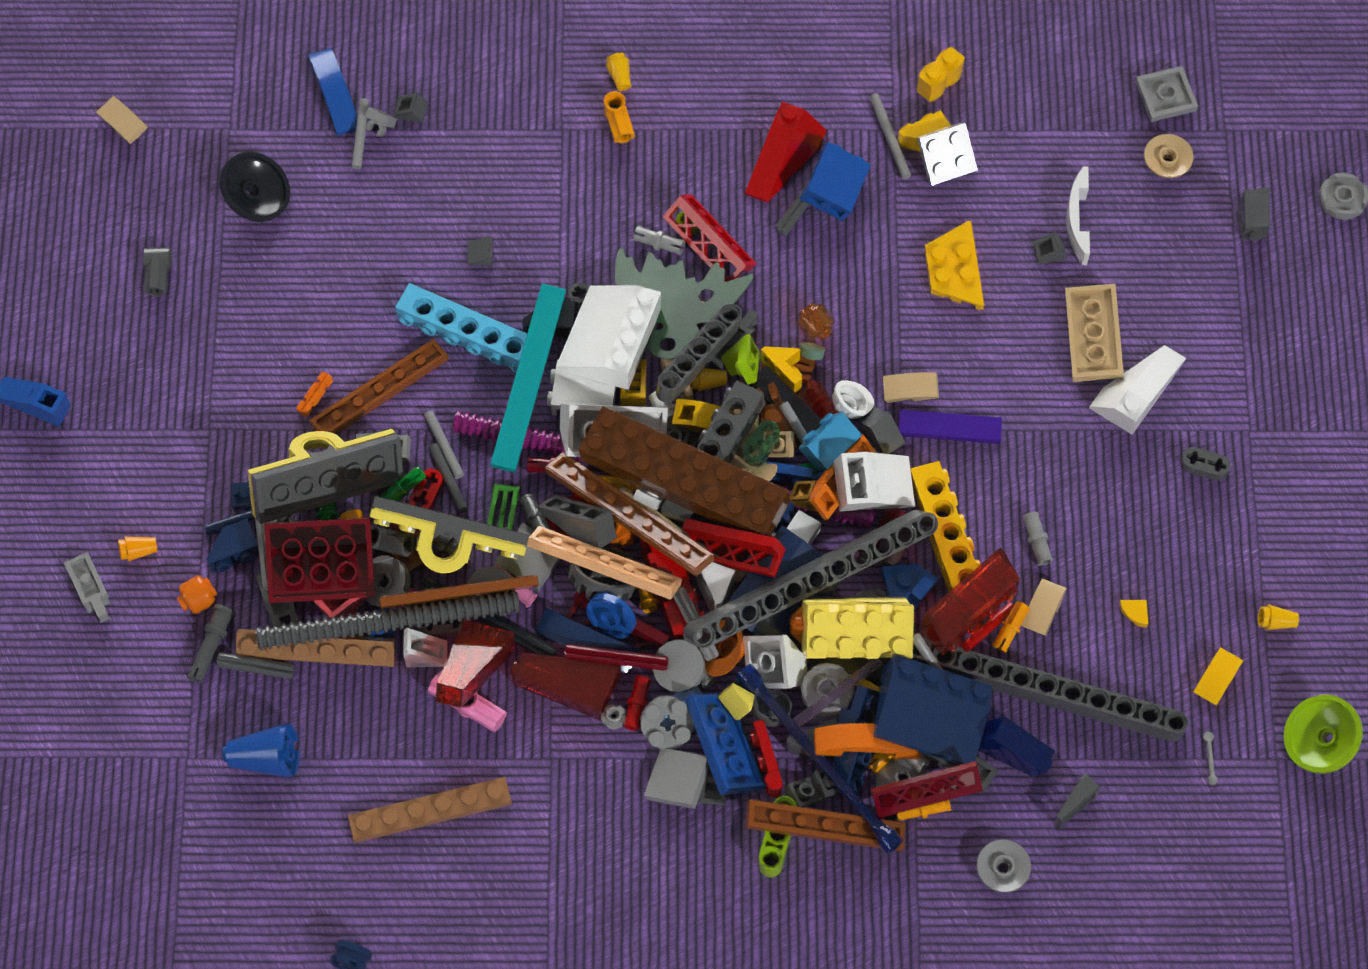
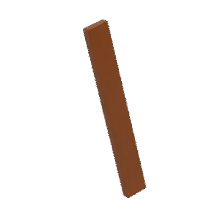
(630, 514)

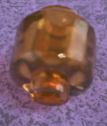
(816, 321)

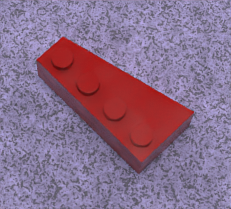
(670, 609)

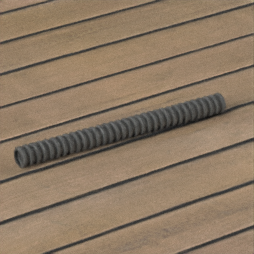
(387, 620)

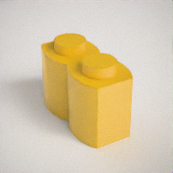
(940, 74)

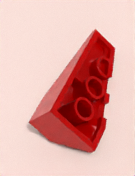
(788, 145)

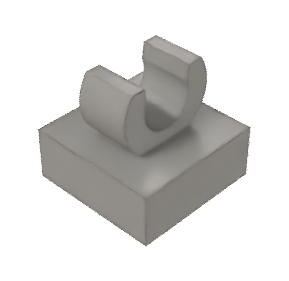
(381, 119)

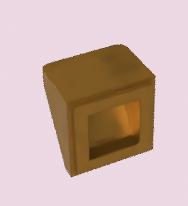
(801, 494)

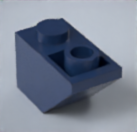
(233, 546)

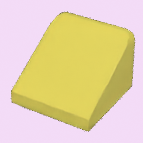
(737, 700)

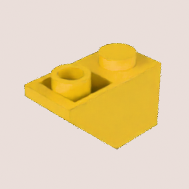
(929, 123)
(694, 415)

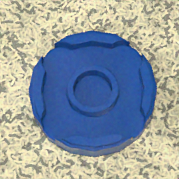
(611, 615)

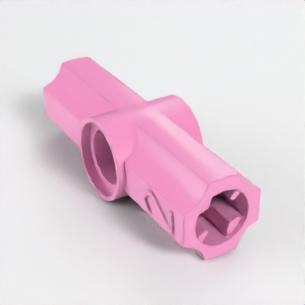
(480, 710)

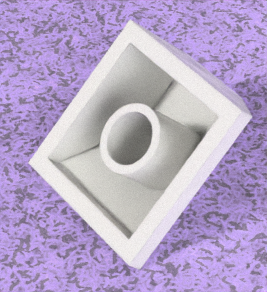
(776, 660)

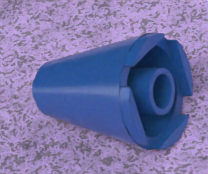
(265, 752)

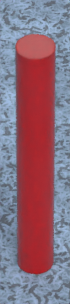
(986, 628)

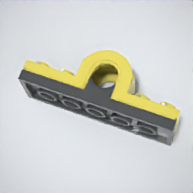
(326, 476)
(434, 523)

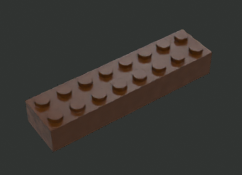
(683, 474)

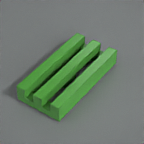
(506, 488)

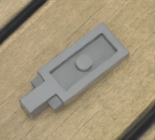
(88, 585)

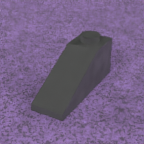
(580, 520)

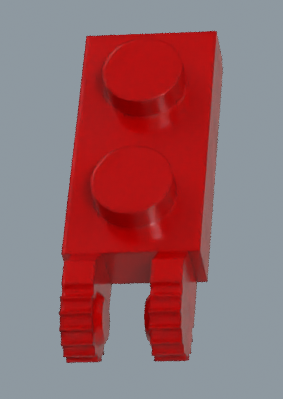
(766, 761)

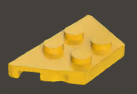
(954, 266)

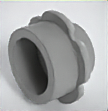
(612, 723)

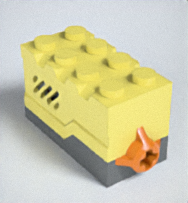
(854, 626)

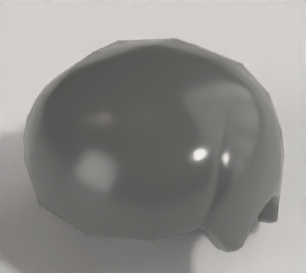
(762, 712)

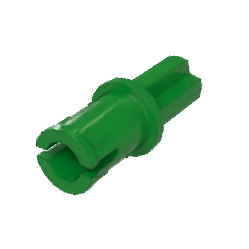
(407, 483)

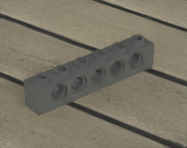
(738, 397)

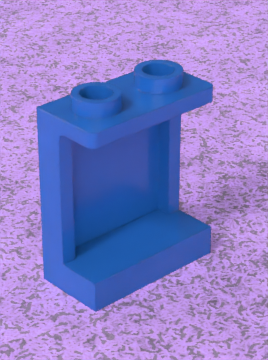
(836, 181)

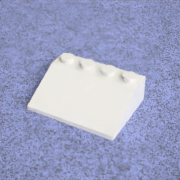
(611, 333)

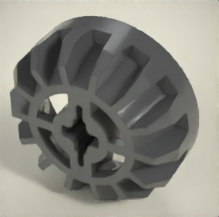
(594, 582)

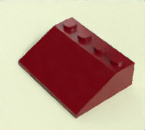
(319, 560)

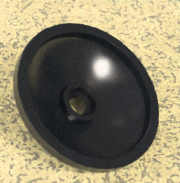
(259, 177)

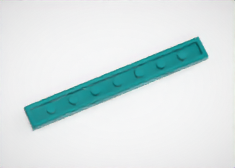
(528, 378)

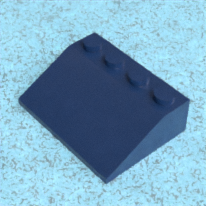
(796, 555)
(931, 710)

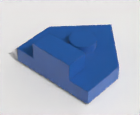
(908, 581)

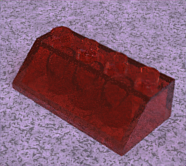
(970, 602)

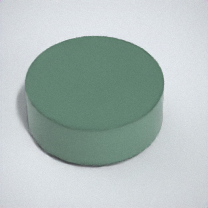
(812, 351)

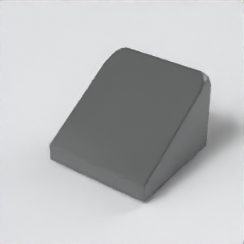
(411, 107)
(1050, 249)
(480, 252)

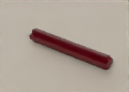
(618, 657)

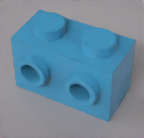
(829, 440)

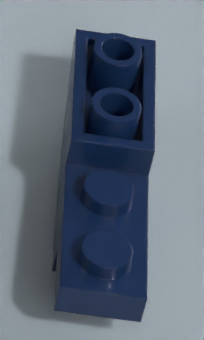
(854, 764)

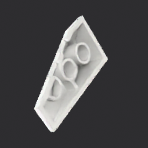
(1131, 398)
(578, 418)

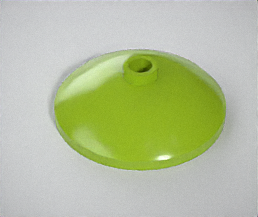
(1312, 723)

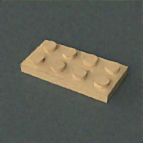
(1094, 332)

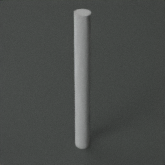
(890, 136)

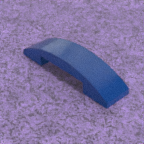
(334, 90)

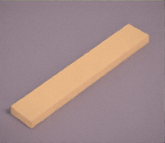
(604, 562)

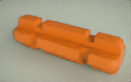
(314, 394)

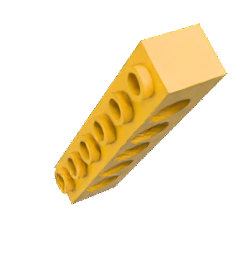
(934, 477)

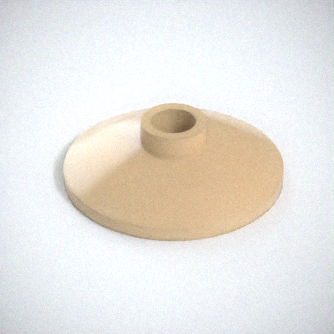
(1172, 148)

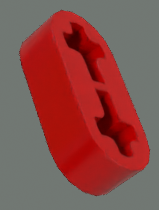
(421, 489)

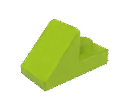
(743, 359)

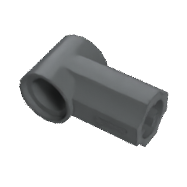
(156, 265)
(392, 541)

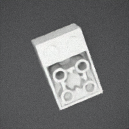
(873, 481)

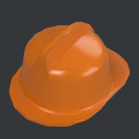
(730, 653)

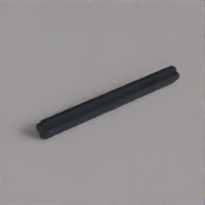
(521, 637)

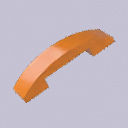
(824, 493)
(856, 737)

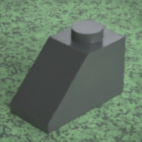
(1254, 214)

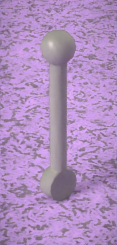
(1208, 738)

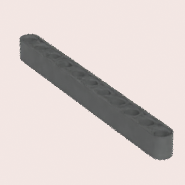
(800, 578)
(1060, 686)

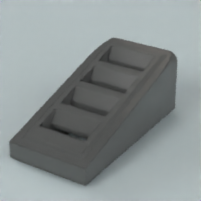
(1080, 797)

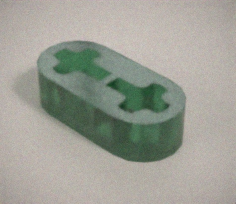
(766, 445)

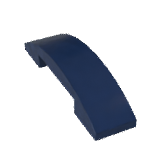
(567, 631)

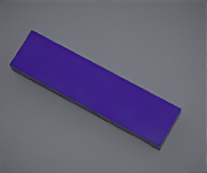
(950, 426)

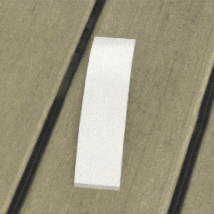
(1078, 239)

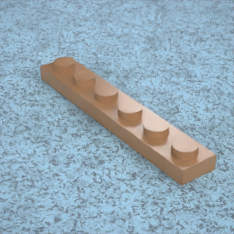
(350, 650)
(429, 809)

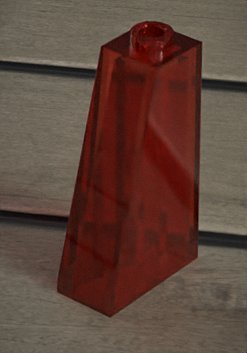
(472, 661)
(567, 681)

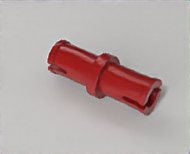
(637, 703)

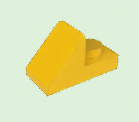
(781, 362)

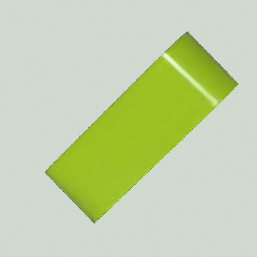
(774, 848)

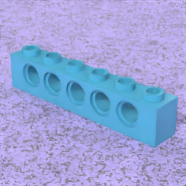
(485, 328)

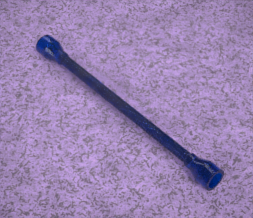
(885, 835)

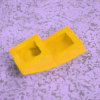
(1218, 676)

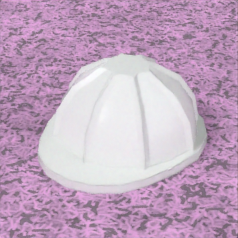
(852, 399)

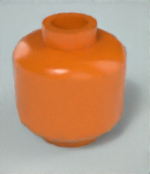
(196, 594)

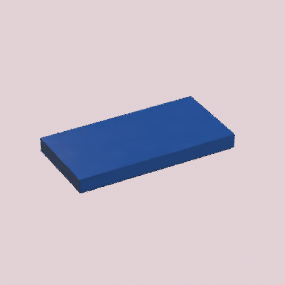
(724, 745)

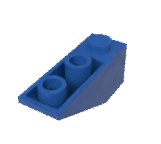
(35, 399)

